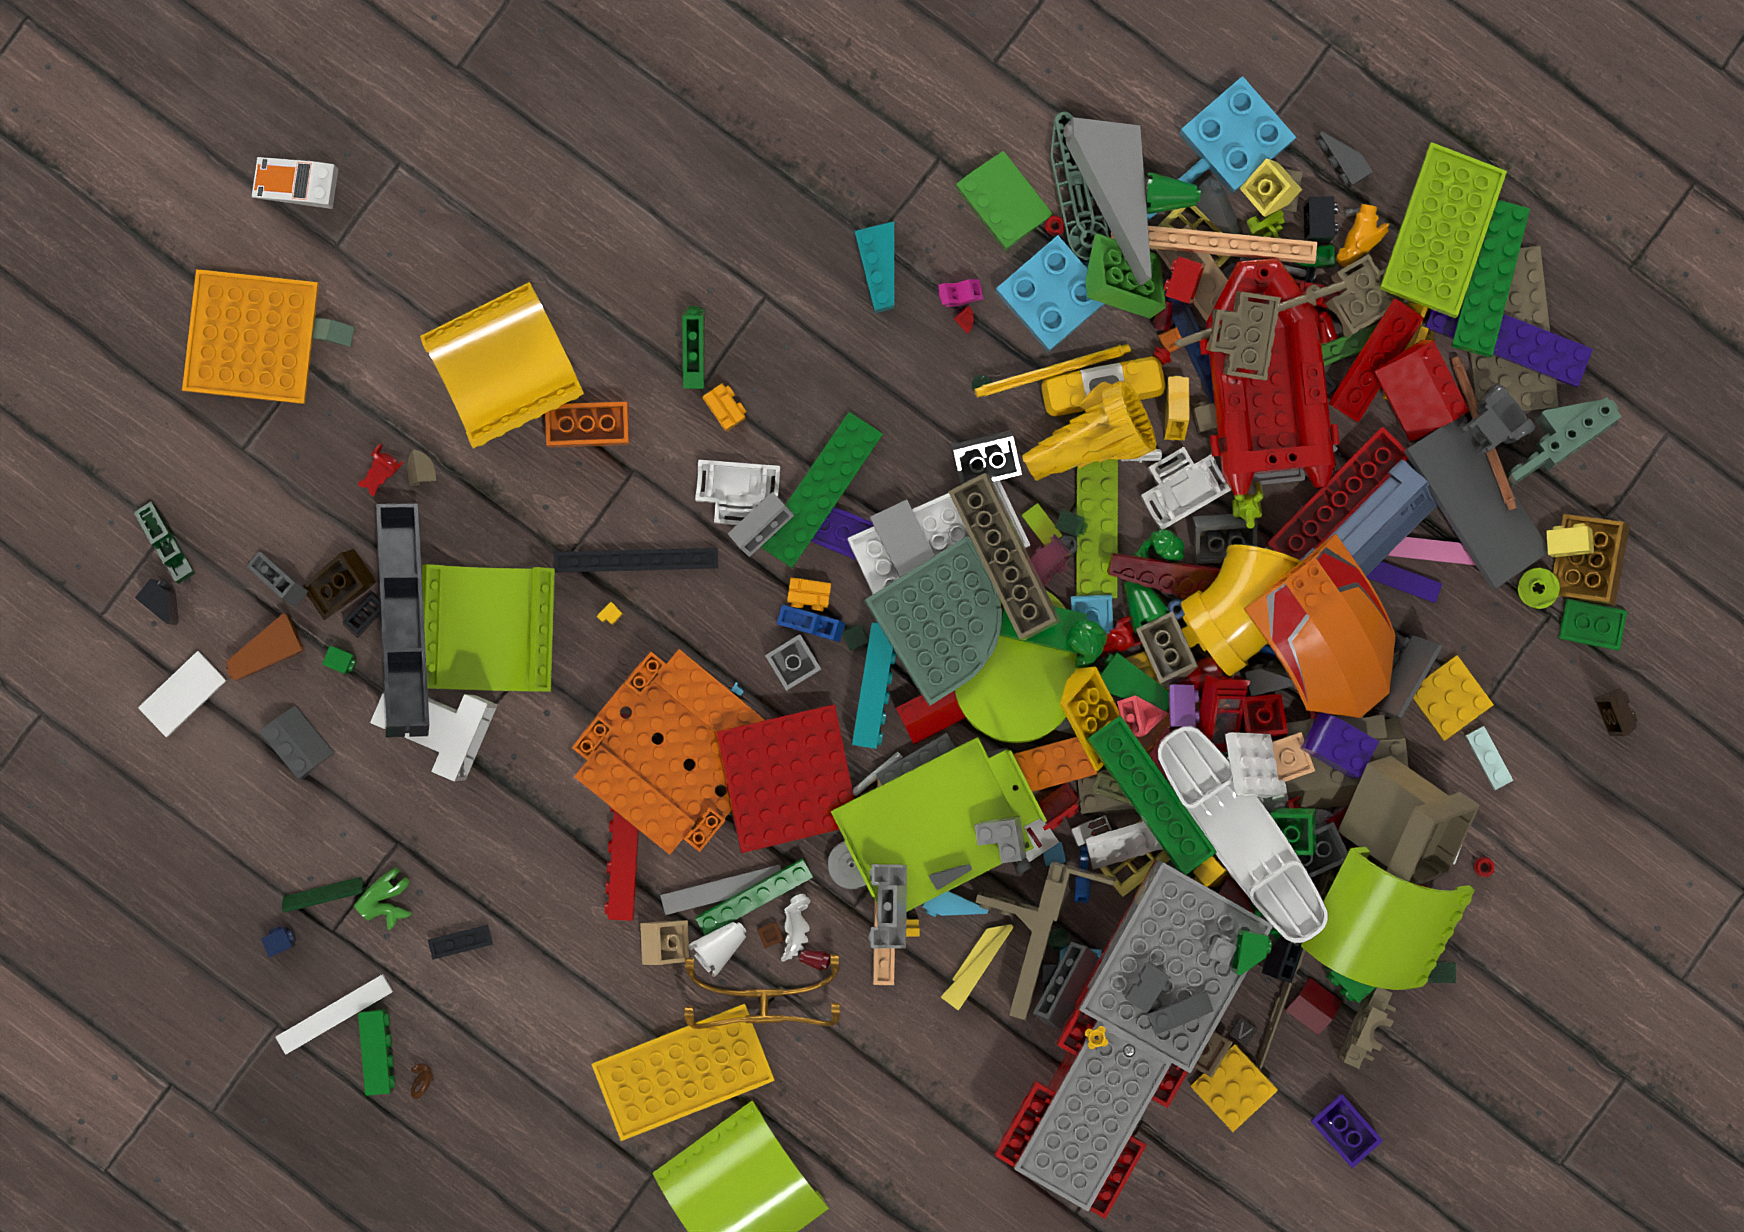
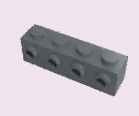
(1065, 985)

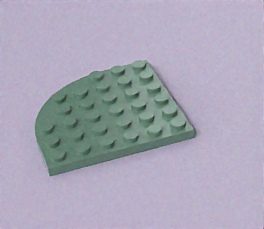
(941, 619)

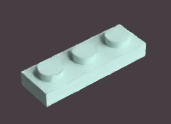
(1489, 758)

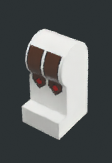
(1090, 829)

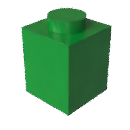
(339, 660)

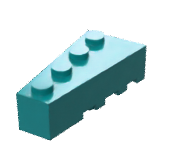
(877, 259)

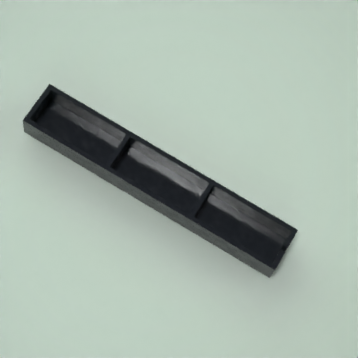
(402, 621)

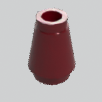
(1163, 319)
(817, 959)

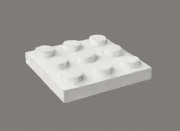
(1253, 764)

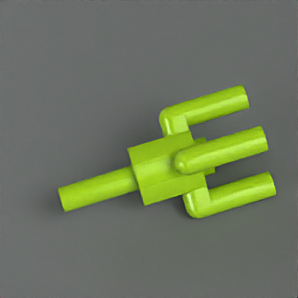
(1249, 505)

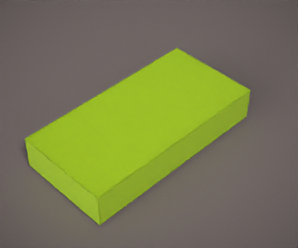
(1040, 524)

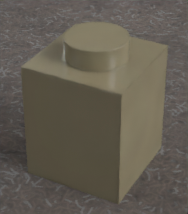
(1205, 417)

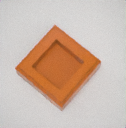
(1169, 338)

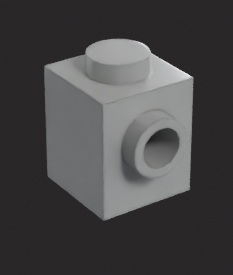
(1222, 949)

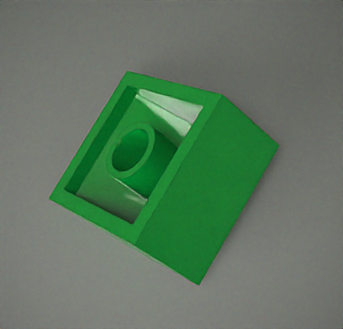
(1250, 950)

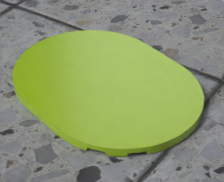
(1018, 690)

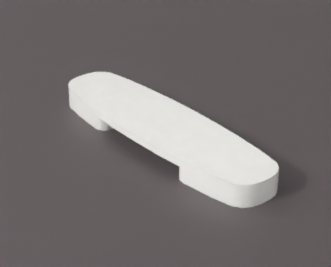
(1242, 835)

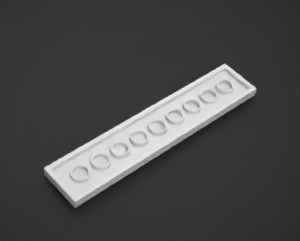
(1139, 840)

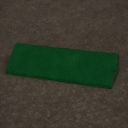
(323, 894)

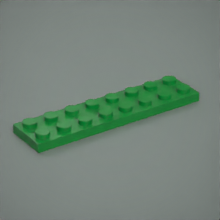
(1491, 280)
(823, 488)
(1151, 795)

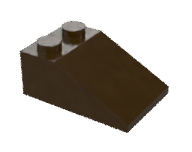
(339, 583)
(1616, 713)

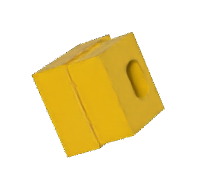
(610, 613)
(912, 927)

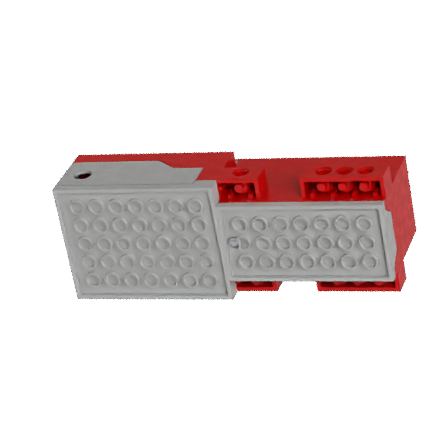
(1082, 1124)

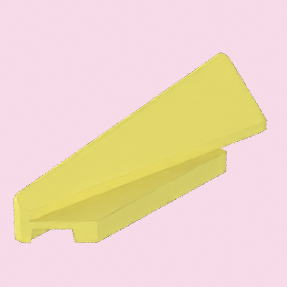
(975, 964)

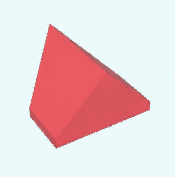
(1140, 715)

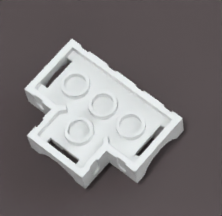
(735, 487)
(1182, 487)

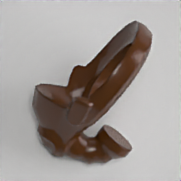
(425, 1076)

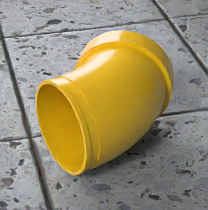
(1219, 611)

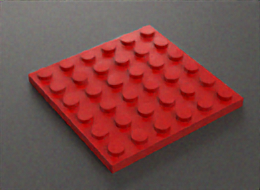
(785, 777)

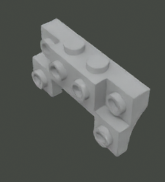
(891, 906)

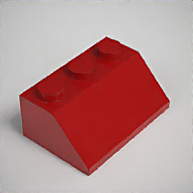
(924, 720)

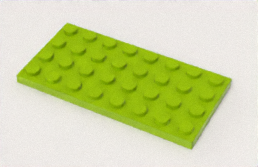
(1443, 230)

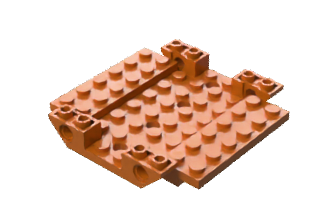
(648, 779)

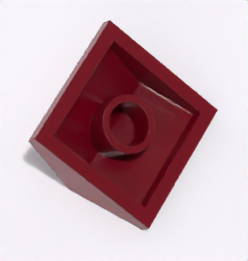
(1314, 1006)

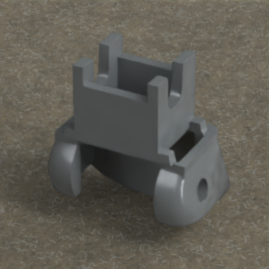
(1498, 420)

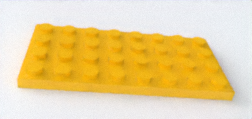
(682, 1073)

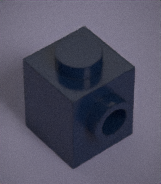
(278, 940)

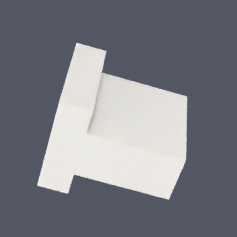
(452, 733)

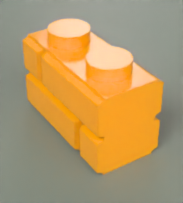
(724, 407)
(809, 593)

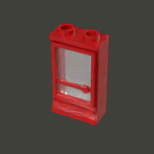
(1222, 708)

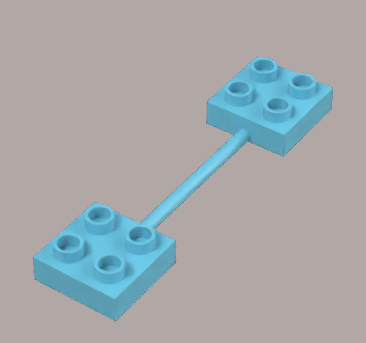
(1230, 140)

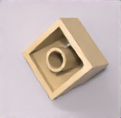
(664, 942)

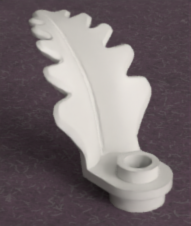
(795, 926)

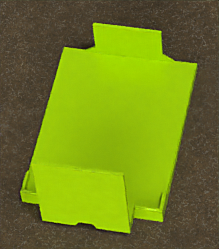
(931, 816)

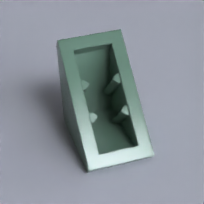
(333, 332)

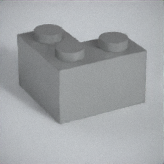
(1007, 834)

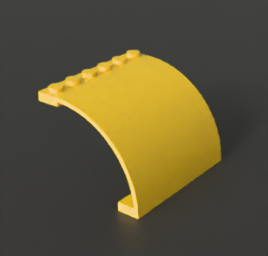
(502, 364)

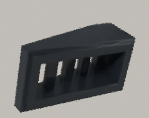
(359, 610)

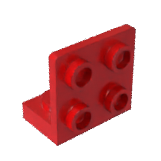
(1058, 805)

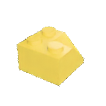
(1270, 187)

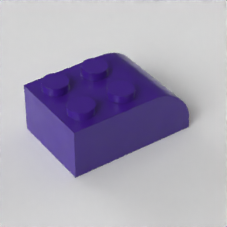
(1339, 745)
(1346, 1131)

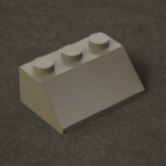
(1167, 649)

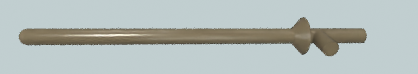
(1310, 296)

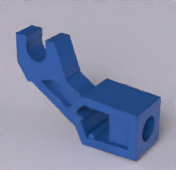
(1082, 884)

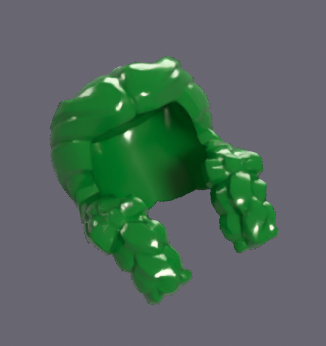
(1165, 544)
(1087, 639)

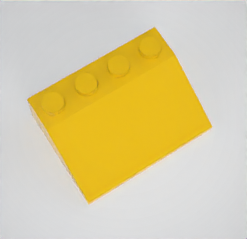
(1088, 707)

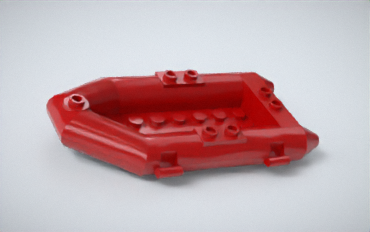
(1277, 420)

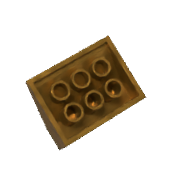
(1598, 574)

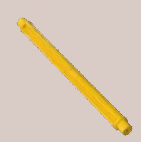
(1052, 370)

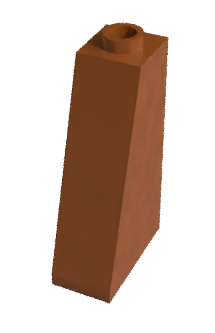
(269, 647)

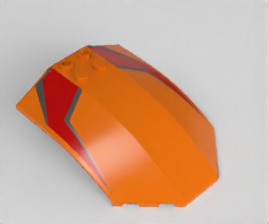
(1329, 632)

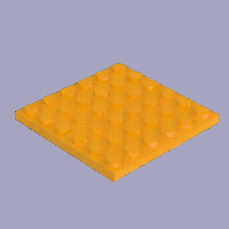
(250, 336)

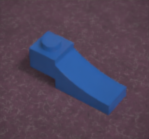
(811, 623)

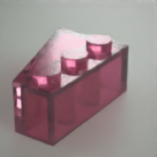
(1051, 559)

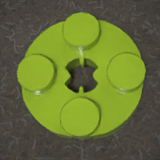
(1534, 599)

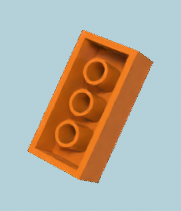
(588, 425)
(1054, 764)

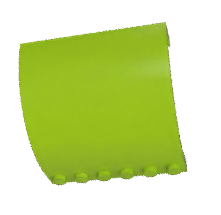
(488, 627)
(1384, 926)
(739, 1181)

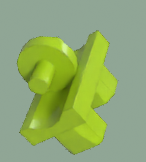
(1268, 227)

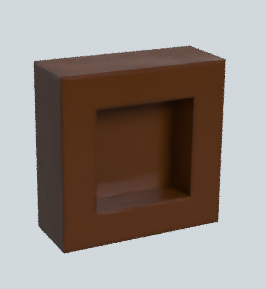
(770, 934)

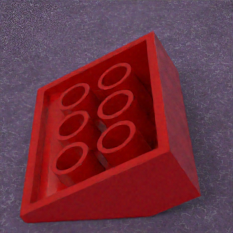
(1421, 389)

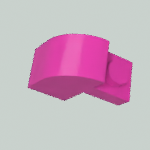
(960, 293)

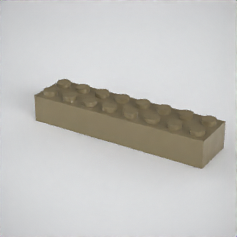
(1004, 556)

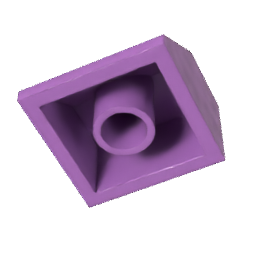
(1182, 706)

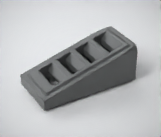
(946, 876)

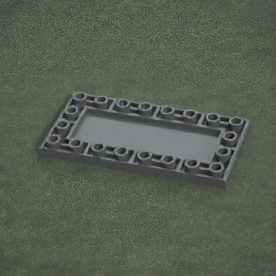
(1472, 502)

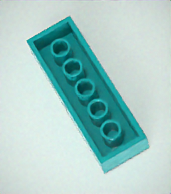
(873, 690)

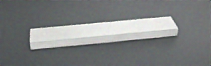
(334, 1014)

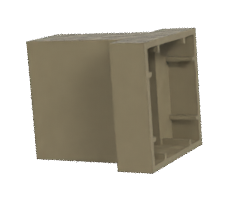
(1407, 821)

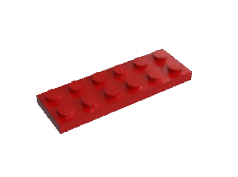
(1384, 344)

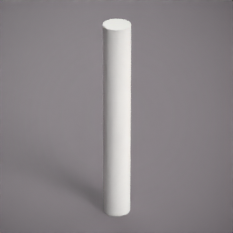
(872, 777)

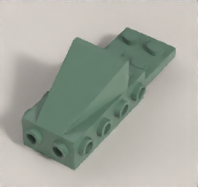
(1566, 432)

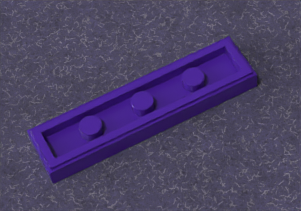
(1405, 581)

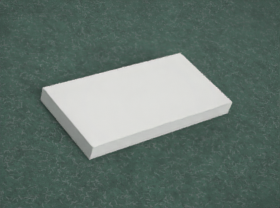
(182, 694)

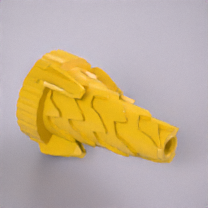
(1110, 429)

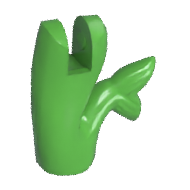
(381, 889)

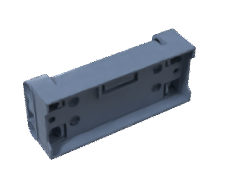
(1386, 517)

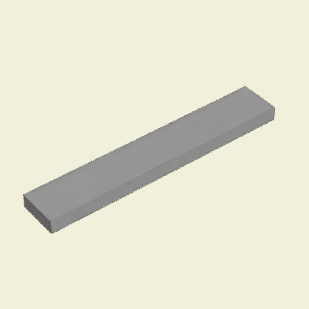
(713, 891)

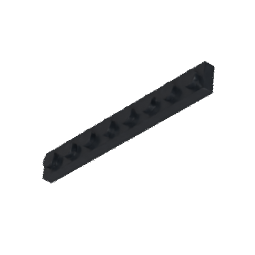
(636, 560)

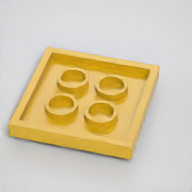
(1451, 698)
(1235, 1088)

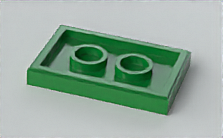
(1592, 624)

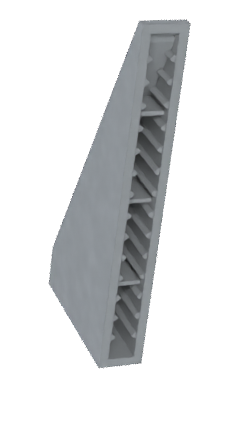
(1114, 172)

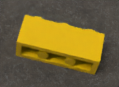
(1211, 872)

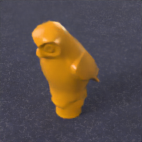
(1362, 236)

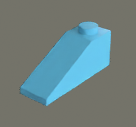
(952, 904)

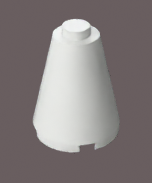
(718, 946)

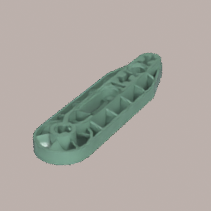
(1074, 178)

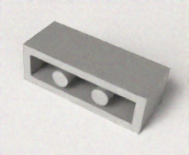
(760, 524)

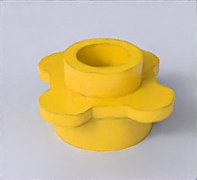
(1101, 1041)

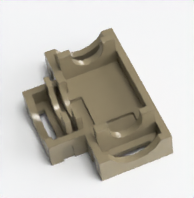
(1361, 298)
(1246, 334)
(1361, 1034)

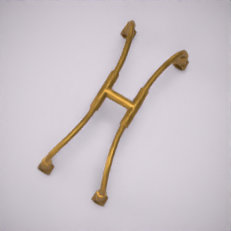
(763, 994)

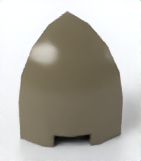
(420, 468)

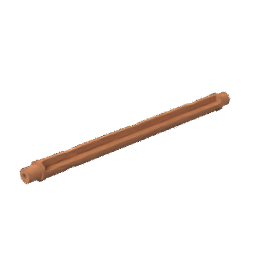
(1493, 457)

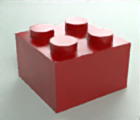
(1184, 279)
(1264, 716)

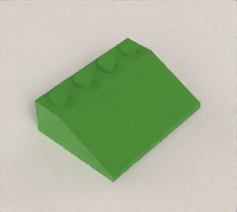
(1003, 200)
(1114, 284)

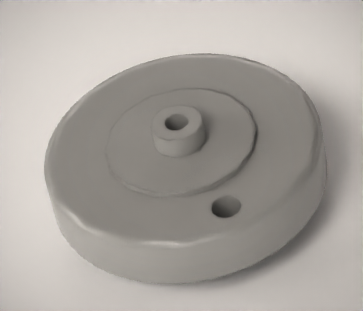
(843, 868)

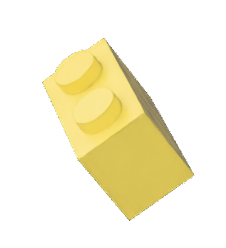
(1570, 541)

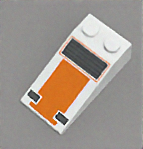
(295, 182)

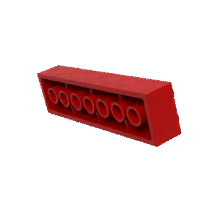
(1341, 498)

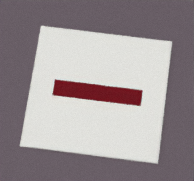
(1041, 839)

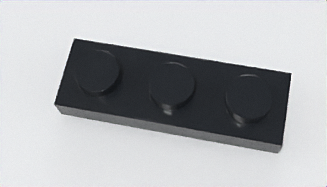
(460, 942)

